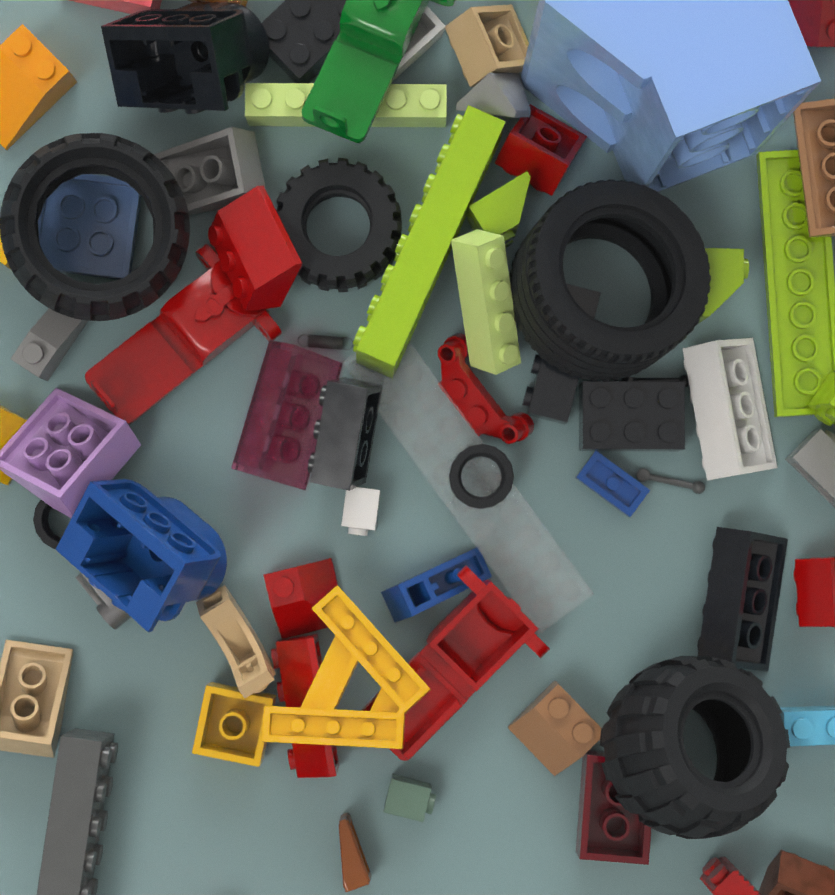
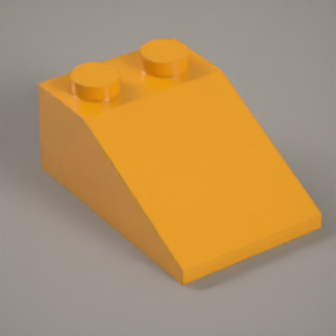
(28, 84)

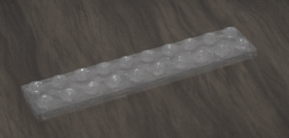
(505, 534)

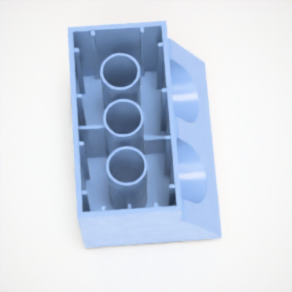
(670, 80)

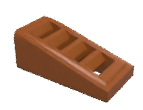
(354, 864)

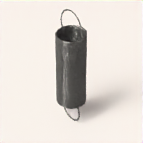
(326, 342)

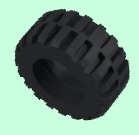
(351, 182)

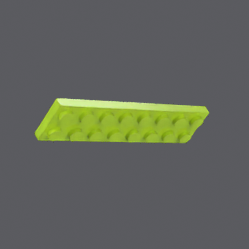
(796, 287)

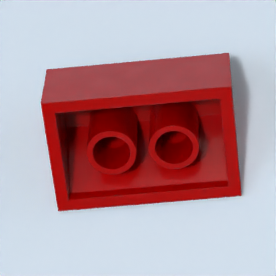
(255, 250)

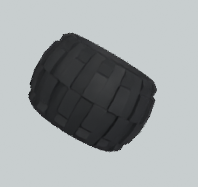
(649, 755)

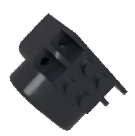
(185, 56)

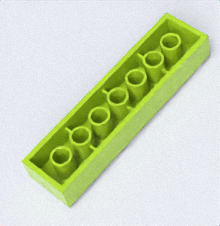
(426, 248)

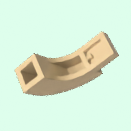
(238, 641)

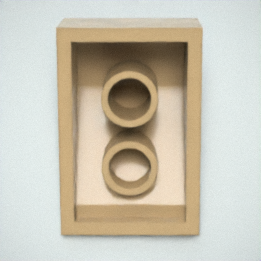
(32, 696)

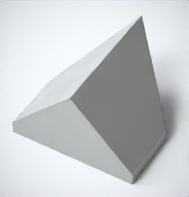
(498, 95)

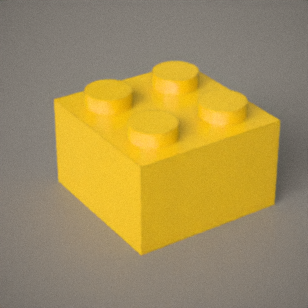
(232, 725)

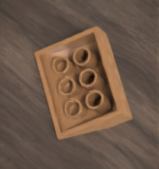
(816, 152)

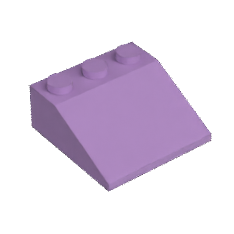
(65, 449)

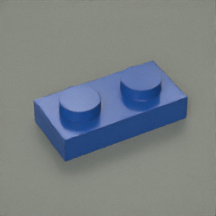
(612, 483)

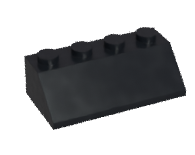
(742, 597)

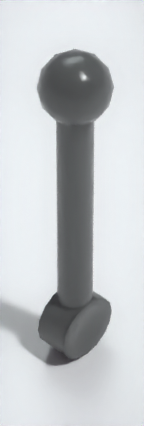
(643, 475)

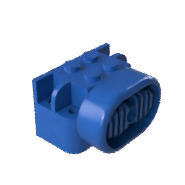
(143, 550)

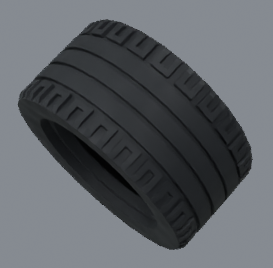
(658, 239)

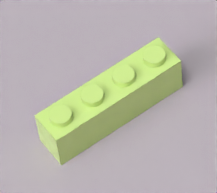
(486, 301)

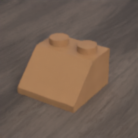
(556, 729)

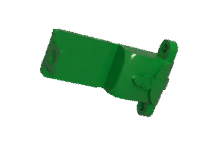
(362, 64)

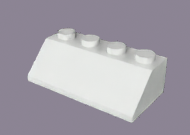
(729, 408)

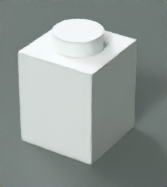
(361, 510)

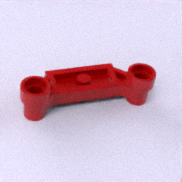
(474, 399)

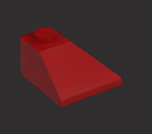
(295, 592)

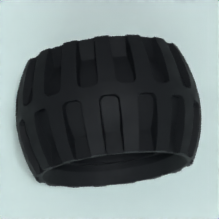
(94, 155)

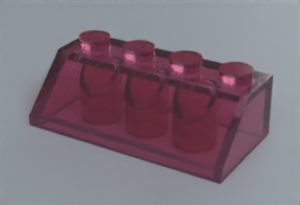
(284, 414)

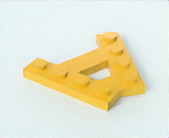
(318, 719)

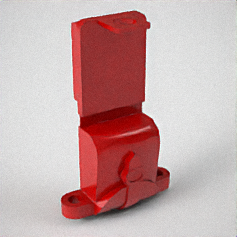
(177, 343)
(463, 656)

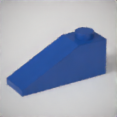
(433, 585)

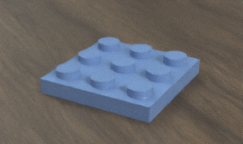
(91, 226)

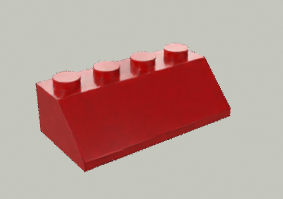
(298, 664)

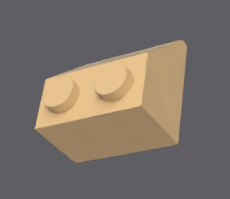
(488, 41)

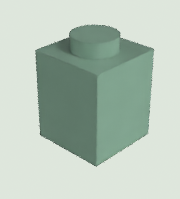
(409, 798)

